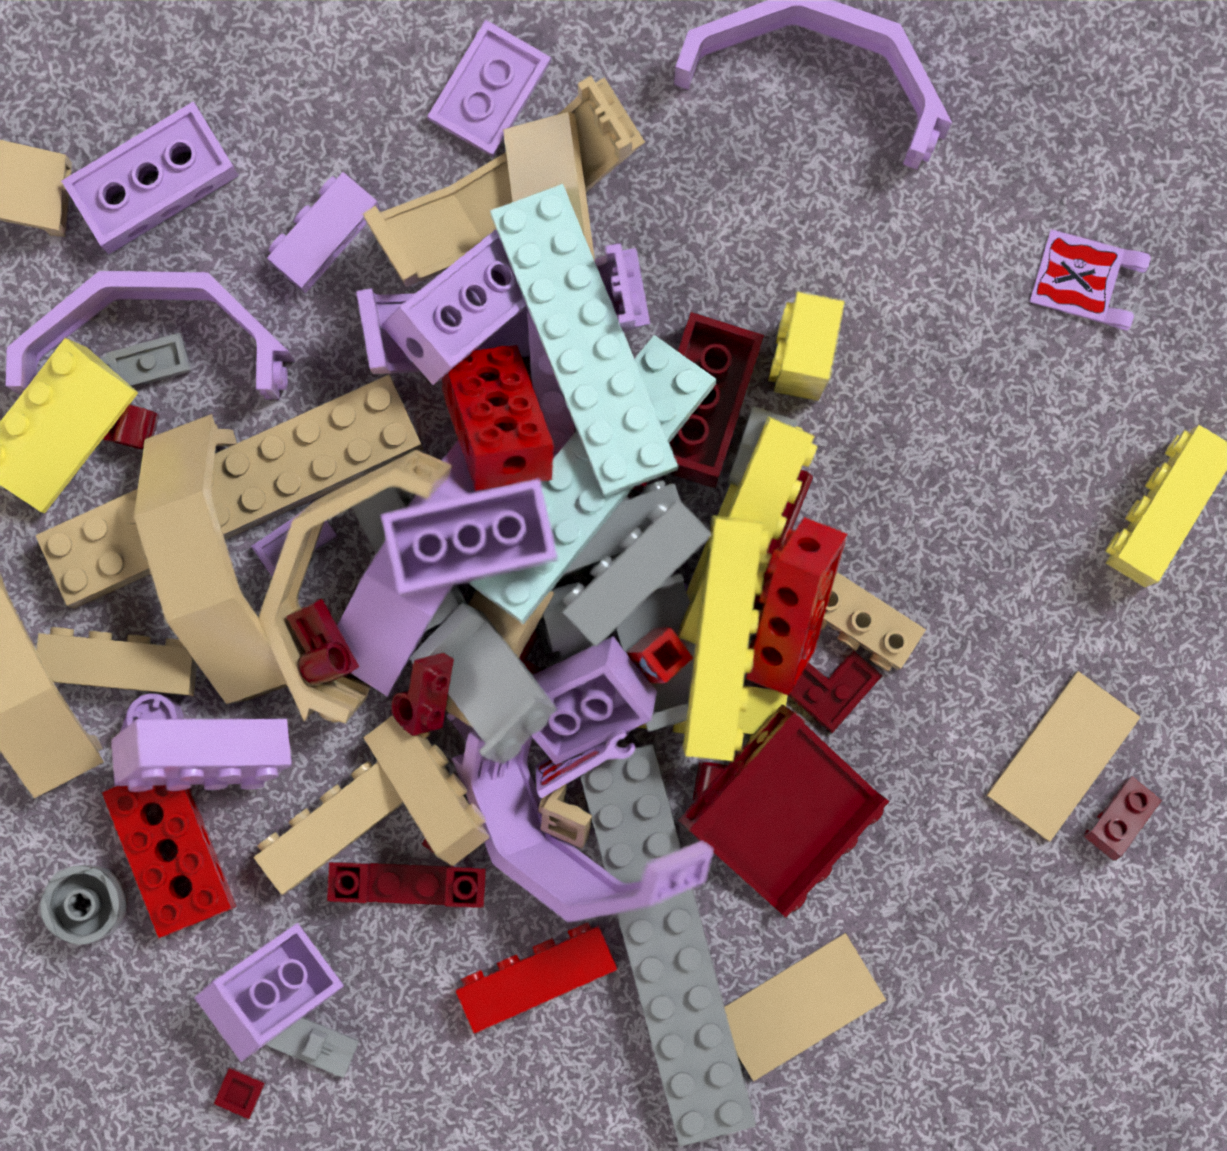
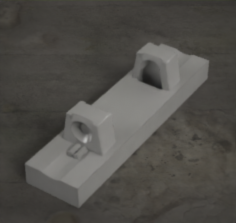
(315, 1045)

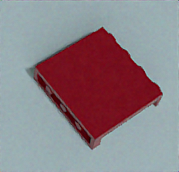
(784, 811)

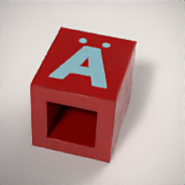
(660, 655)

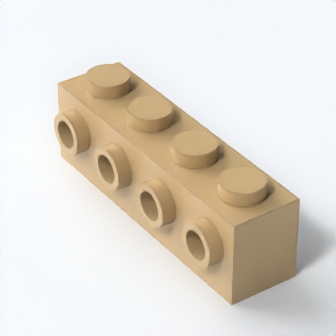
(871, 624)
(117, 664)
(428, 790)
(328, 829)

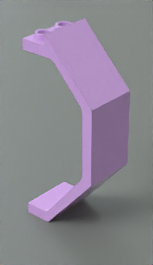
(839, 23)
(618, 272)
(110, 286)
(380, 622)
(550, 866)

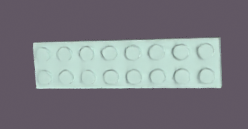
(583, 340)
(574, 496)

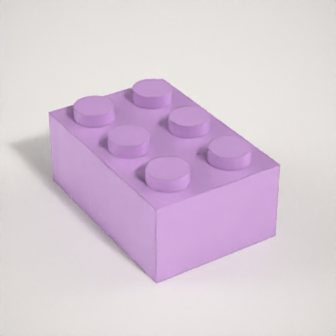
(593, 698)
(268, 992)

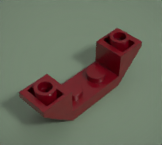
(406, 884)

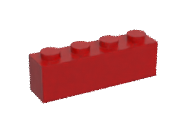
(535, 979)

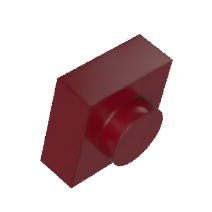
(239, 1092)

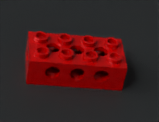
(495, 455)
(795, 604)
(154, 873)

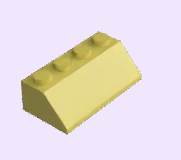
(59, 423)

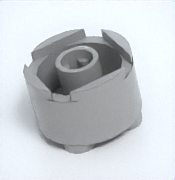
(558, 631)
(64, 892)

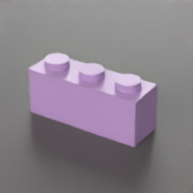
(321, 232)

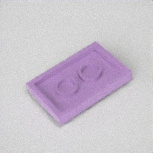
(489, 88)

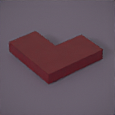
(834, 698)

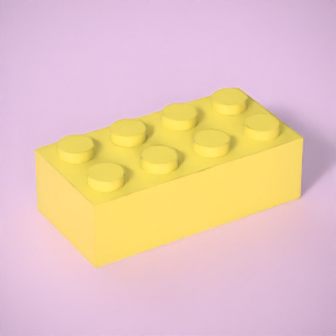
(806, 346)
(1171, 507)

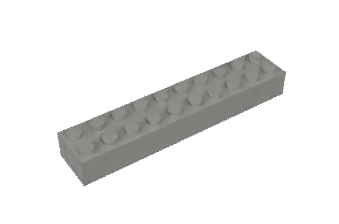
(669, 954)

